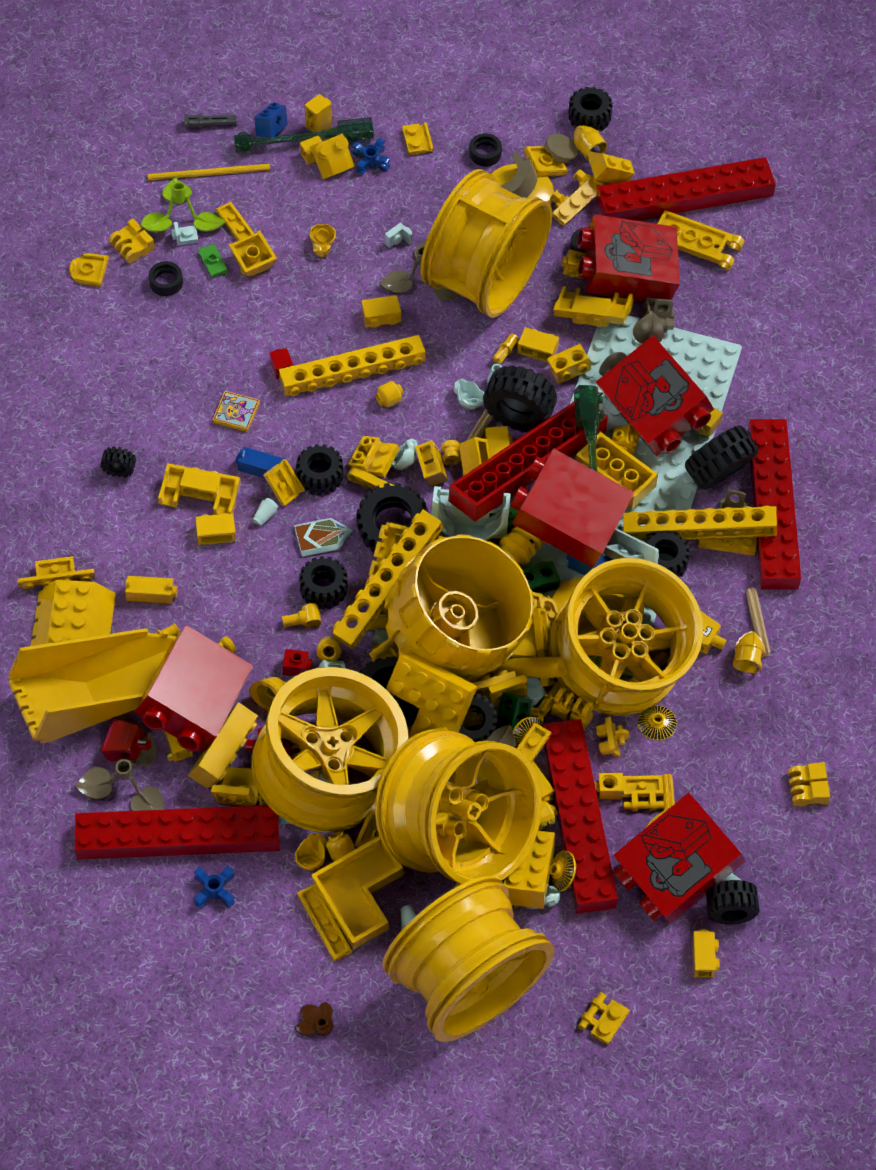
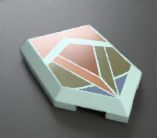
(321, 536)

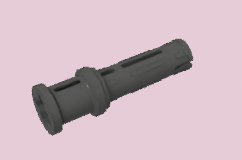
(216, 120)

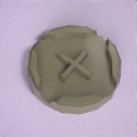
(561, 148)

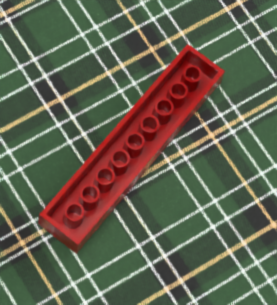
(687, 190)
(507, 470)
(774, 487)
(580, 816)
(176, 832)

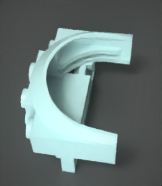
(459, 523)

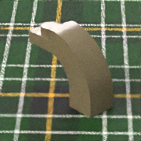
(525, 178)

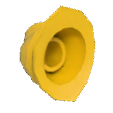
(265, 690)

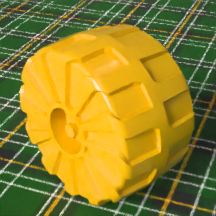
(460, 606)

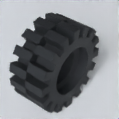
(118, 462)

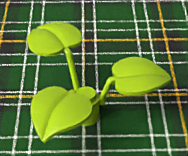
(178, 193)

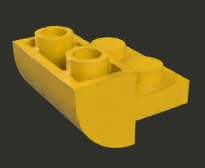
(374, 456)

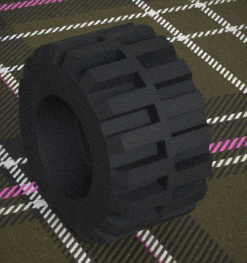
(593, 99)
(323, 481)
(674, 546)
(320, 569)
(489, 722)
(732, 902)

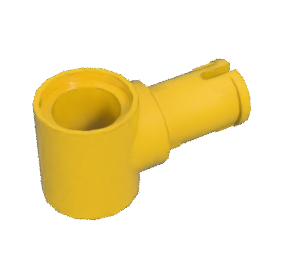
(307, 616)

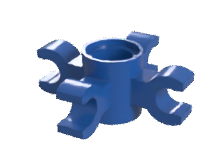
(371, 156)
(220, 880)

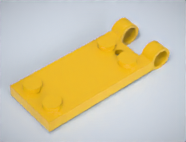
(702, 239)

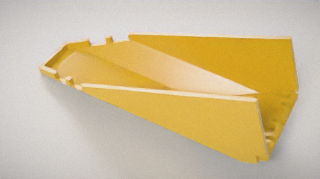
(84, 680)

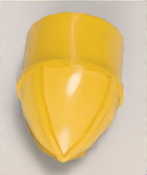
(587, 138)
(748, 652)

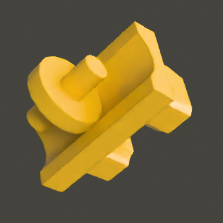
(609, 730)

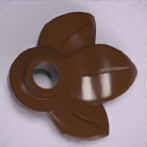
(313, 1017)

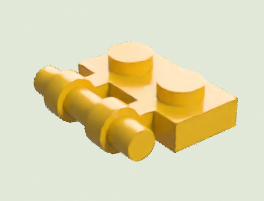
(643, 786)
(609, 1022)

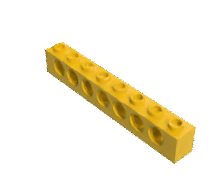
(352, 365)
(709, 528)
(352, 636)

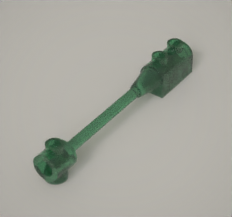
(352, 130)
(589, 416)

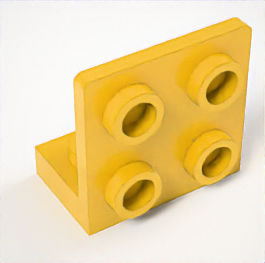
(236, 788)

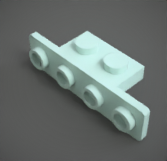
(626, 546)

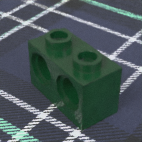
(540, 583)
(513, 710)

